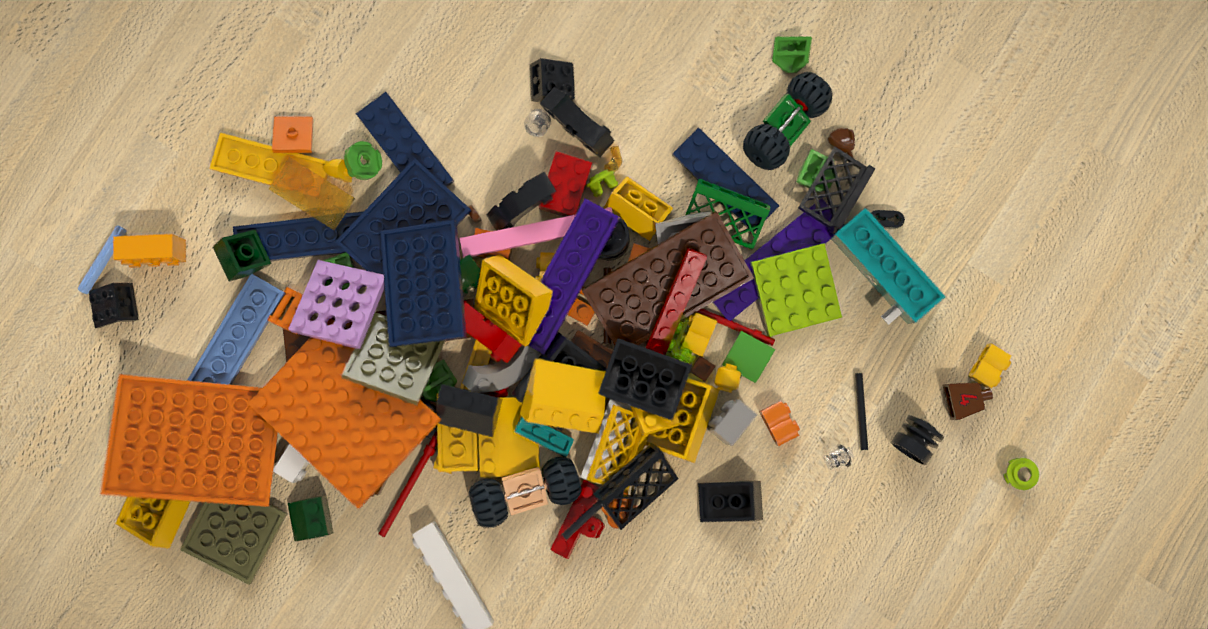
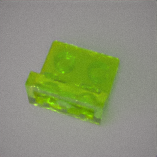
(682, 354)

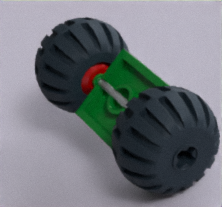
(770, 142)

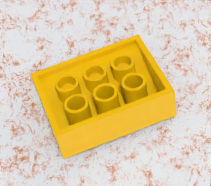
(511, 298)
(564, 396)
(694, 415)
(507, 451)
(152, 519)

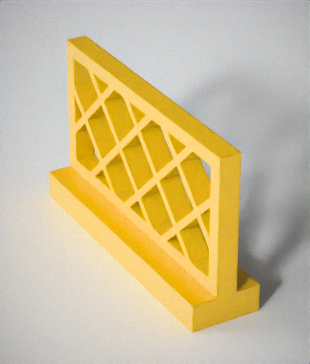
(634, 445)

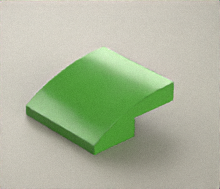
(749, 356)

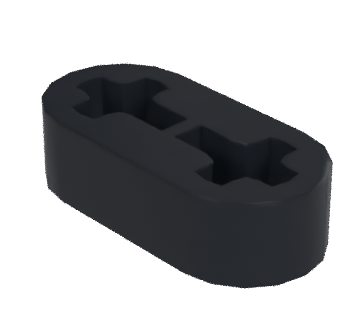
(886, 214)

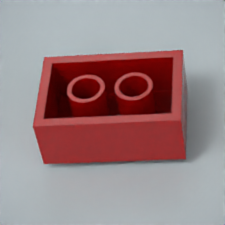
(569, 178)

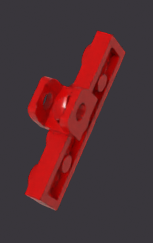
(579, 507)

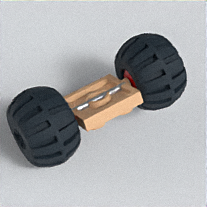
(524, 491)

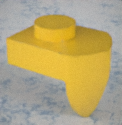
(337, 169)

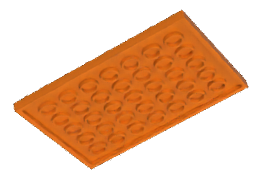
(340, 426)
(188, 443)

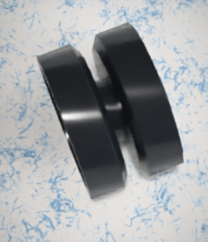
(617, 244)

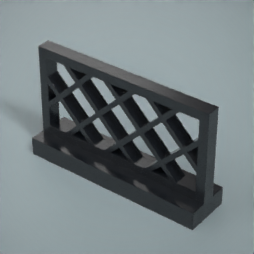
(847, 201)
(628, 477)

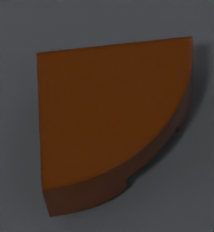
(474, 215)

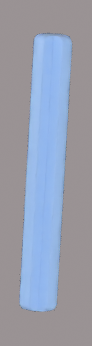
(100, 261)

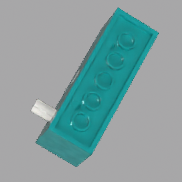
(888, 268)

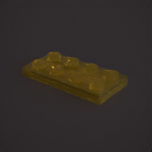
(311, 193)

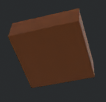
(702, 368)

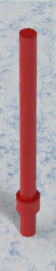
(757, 334)
(428, 450)

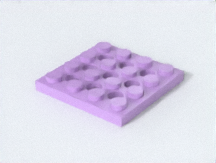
(343, 314)

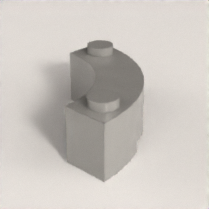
(501, 374)

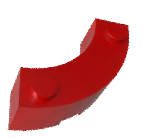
(490, 335)

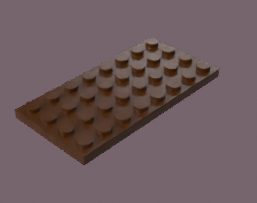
(635, 293)

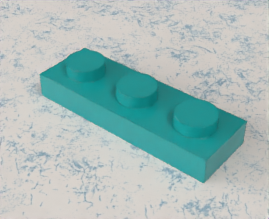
(545, 436)

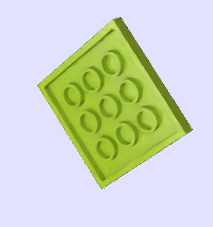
(796, 290)

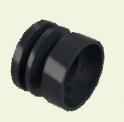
(919, 436)

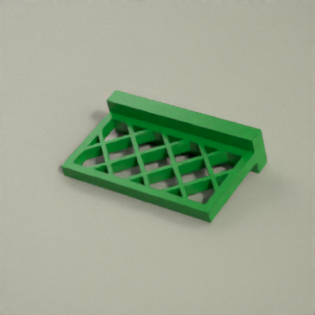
(735, 200)

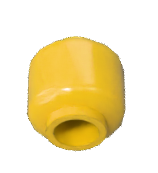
(728, 378)

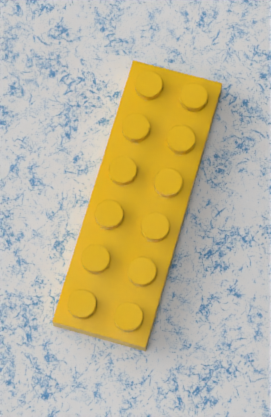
(256, 160)

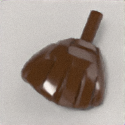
(843, 139)

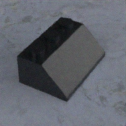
(468, 410)

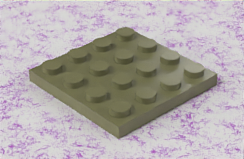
(392, 370)
(234, 537)

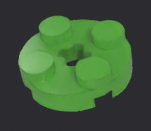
(354, 165)

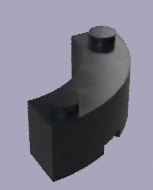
(576, 122)
(516, 205)

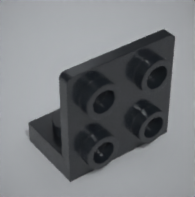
(547, 74)
(113, 304)

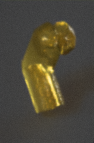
(616, 160)

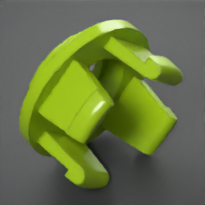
(608, 178)
(1011, 474)

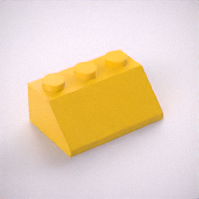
(638, 207)

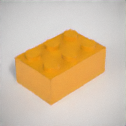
(149, 250)

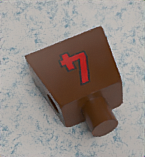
(965, 399)

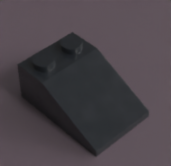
(730, 501)

